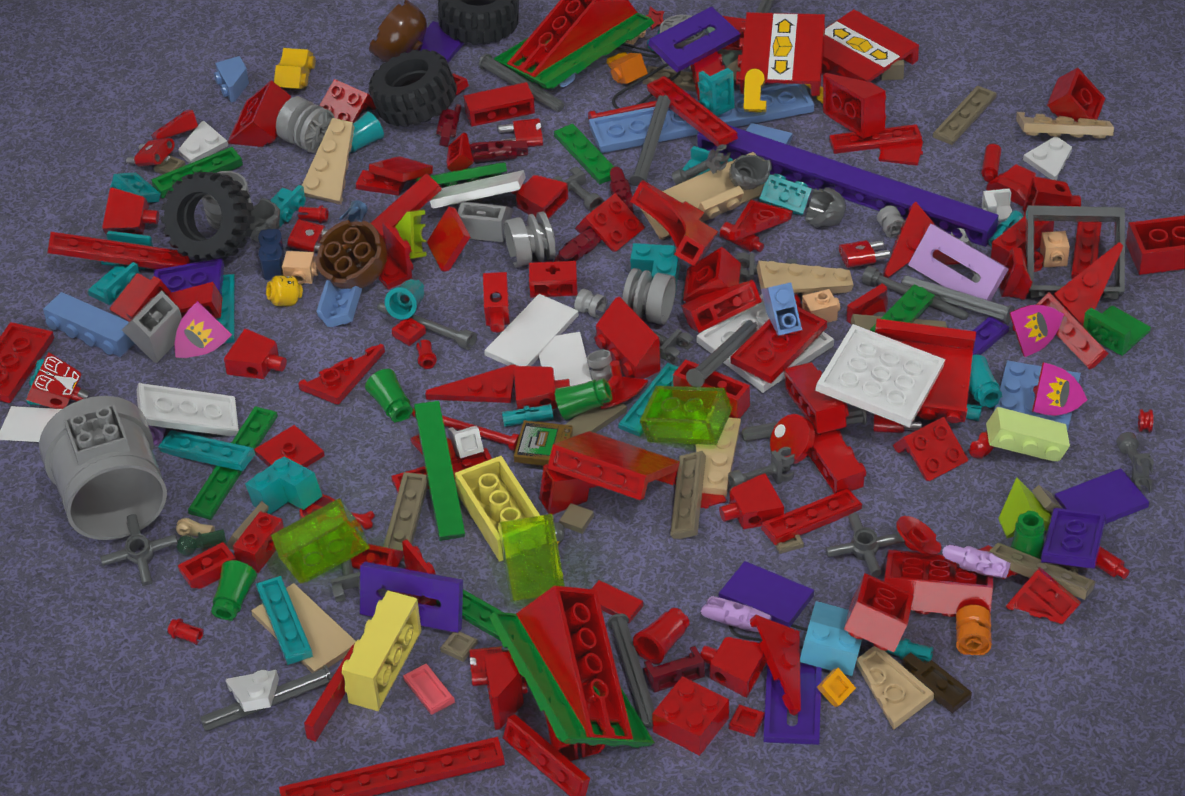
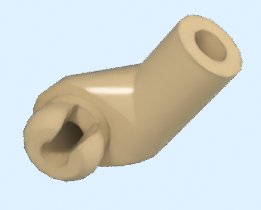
(189, 527)

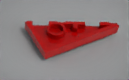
(758, 217)
(908, 239)
(1088, 286)
(341, 378)
(486, 387)
(782, 653)

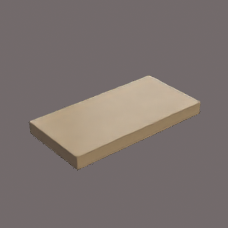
(325, 636)

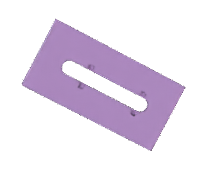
(938, 239)

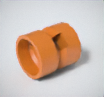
(973, 630)

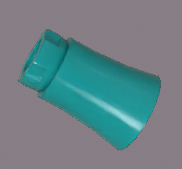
(366, 131)
(404, 299)
(982, 383)

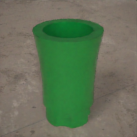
(389, 394)
(582, 397)
(1029, 534)
(232, 589)

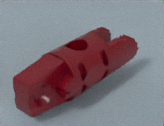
(448, 124)
(498, 150)
(621, 187)
(578, 246)

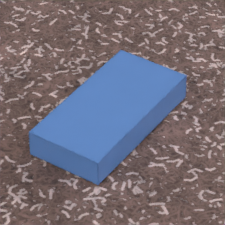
(771, 133)

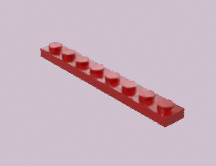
(404, 771)

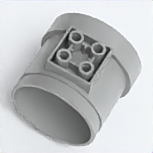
(103, 466)

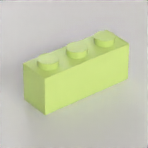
(1027, 434)

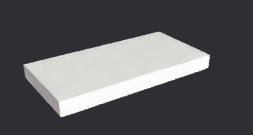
(478, 189)
(531, 332)
(188, 409)

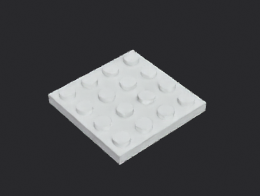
(719, 333)
(880, 375)

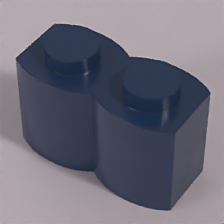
(271, 253)

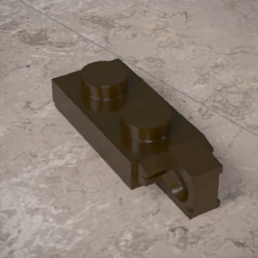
(946, 688)

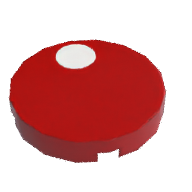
(793, 432)

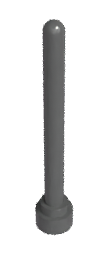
(873, 277)
(462, 337)

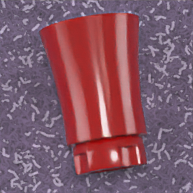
(661, 635)

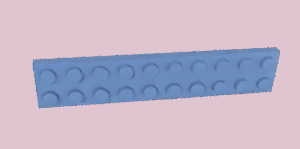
(631, 127)

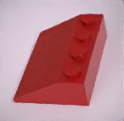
(937, 583)

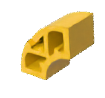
(294, 68)

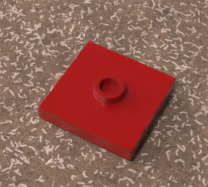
(292, 445)

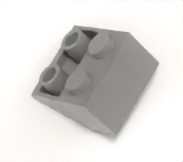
(484, 220)
(155, 326)

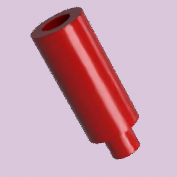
(991, 162)
(749, 242)
(1111, 564)

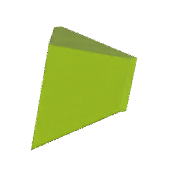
(410, 230)
(1019, 502)

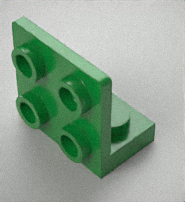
(1115, 329)

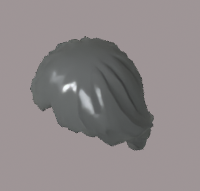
(749, 171)
(825, 208)
(266, 217)

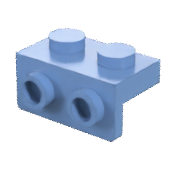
(338, 305)

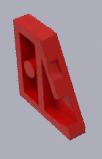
(1044, 598)

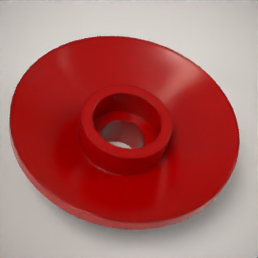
(918, 536)

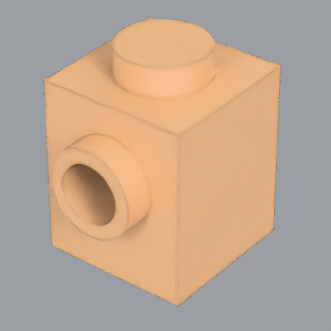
(1054, 248)
(300, 265)
(822, 305)

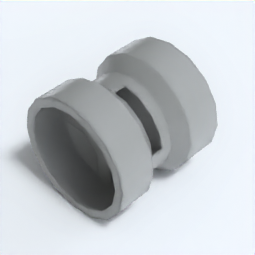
(890, 220)
(590, 303)
(600, 364)

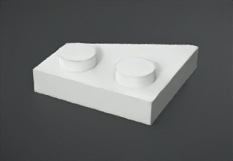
(202, 143)
(1049, 157)
(254, 690)

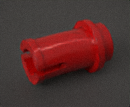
(314, 213)
(426, 357)
(182, 630)

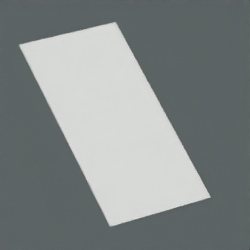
(567, 357)
(26, 423)

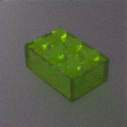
(686, 415)
(320, 541)
(530, 556)

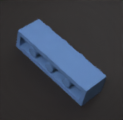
(88, 324)

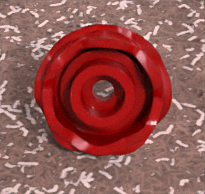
(981, 447)

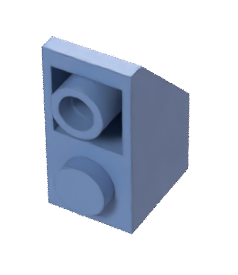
(232, 77)
(782, 308)

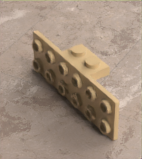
(709, 193)

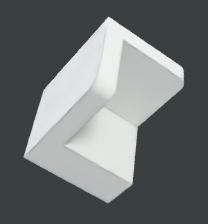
(997, 202)
(466, 441)

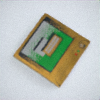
(537, 441)

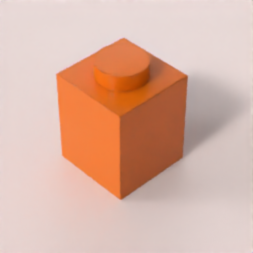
(628, 68)

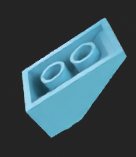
(827, 642)

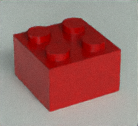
(690, 715)

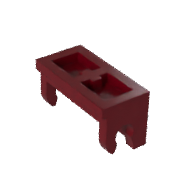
(668, 674)

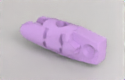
(977, 561)
(731, 613)

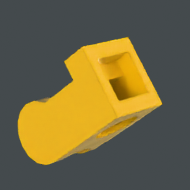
(752, 91)

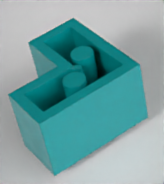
(655, 259)
(284, 483)

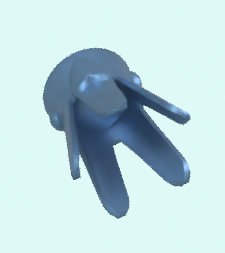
(356, 211)

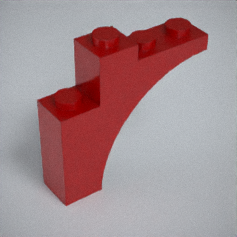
(679, 219)

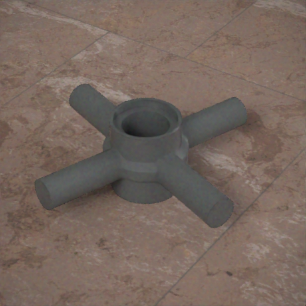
(137, 541)
(864, 544)

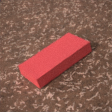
(429, 689)

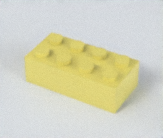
(493, 497)
(382, 650)

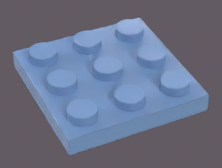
(1018, 390)

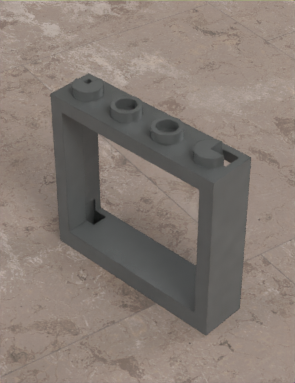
(1076, 214)

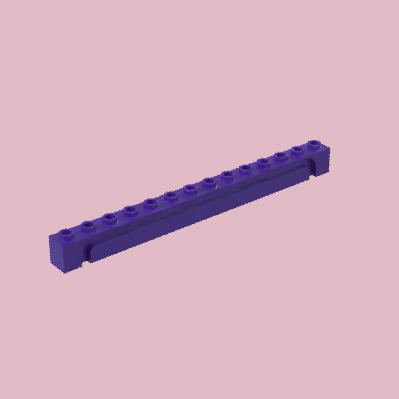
(861, 186)

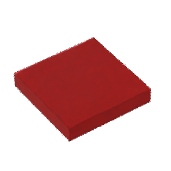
(400, 169)
(448, 239)

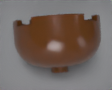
(400, 32)
(358, 264)

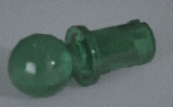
(188, 544)

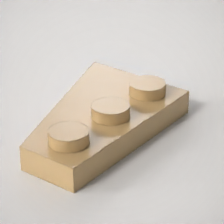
(893, 686)

